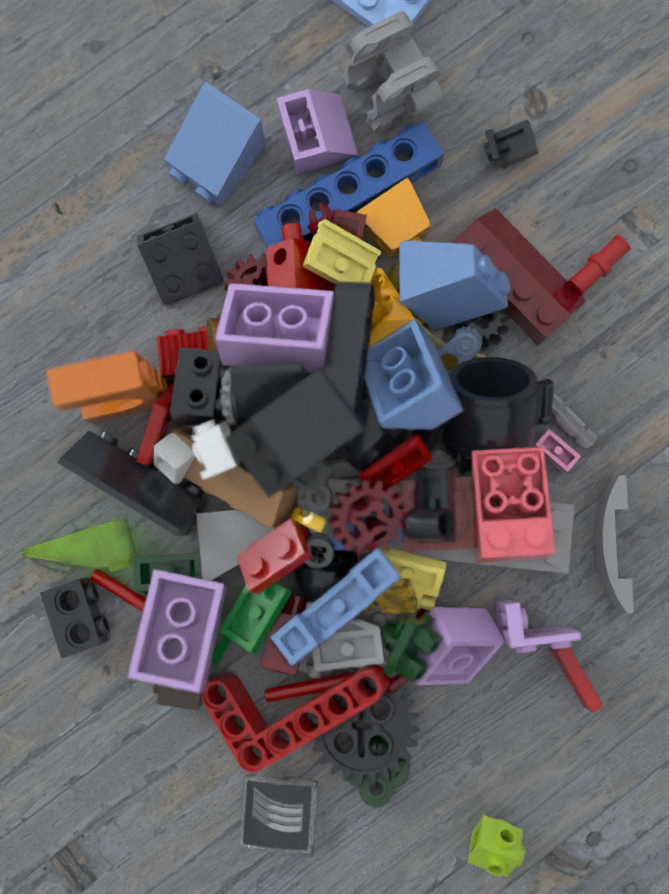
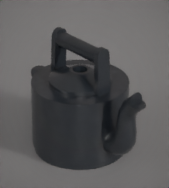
(498, 405)

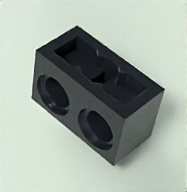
(65, 619)

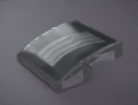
(279, 814)

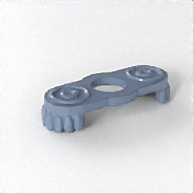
(463, 345)

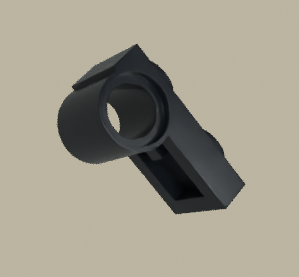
(435, 513)

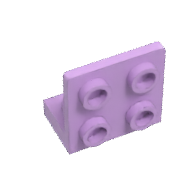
(513, 621)

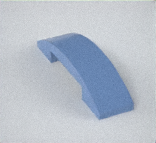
(336, 607)

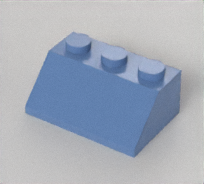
(409, 381)

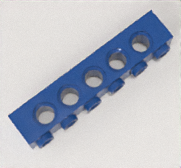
(413, 140)

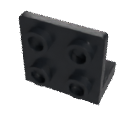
(180, 259)

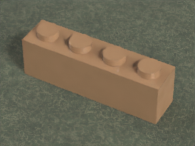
(241, 489)

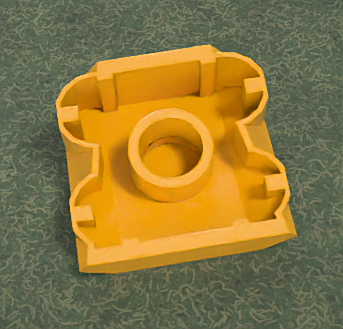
(388, 310)

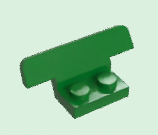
(251, 619)

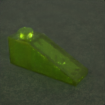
(94, 547)

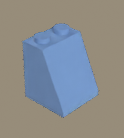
(215, 146)
(449, 282)

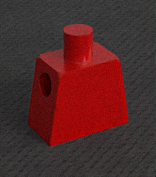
(286, 262)

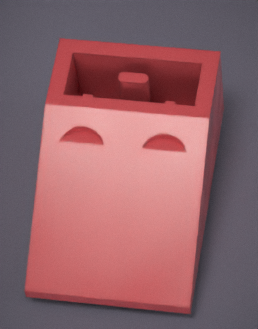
(511, 505)

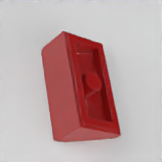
(399, 463)

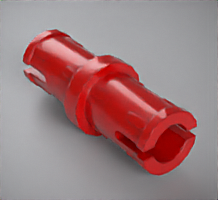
(599, 264)

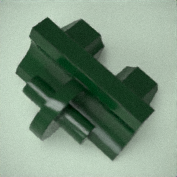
(405, 641)

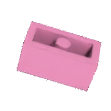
(557, 451)

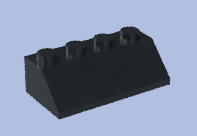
(134, 484)

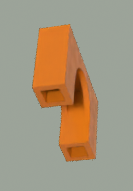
(107, 386)

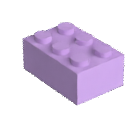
(274, 326)
(178, 631)

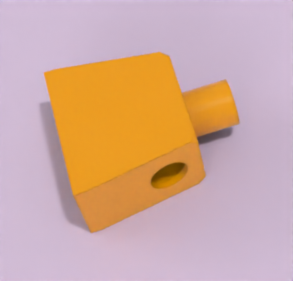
(395, 218)

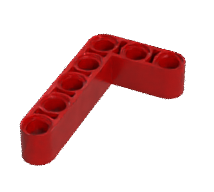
(295, 722)

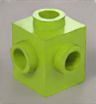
(496, 846)

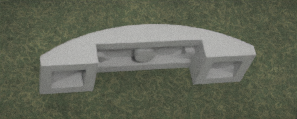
(617, 588)

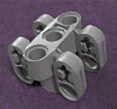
(390, 53)

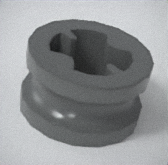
(320, 539)

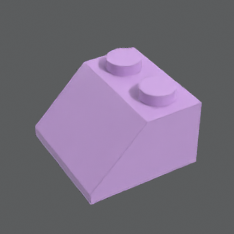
(466, 645)

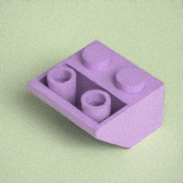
(315, 129)

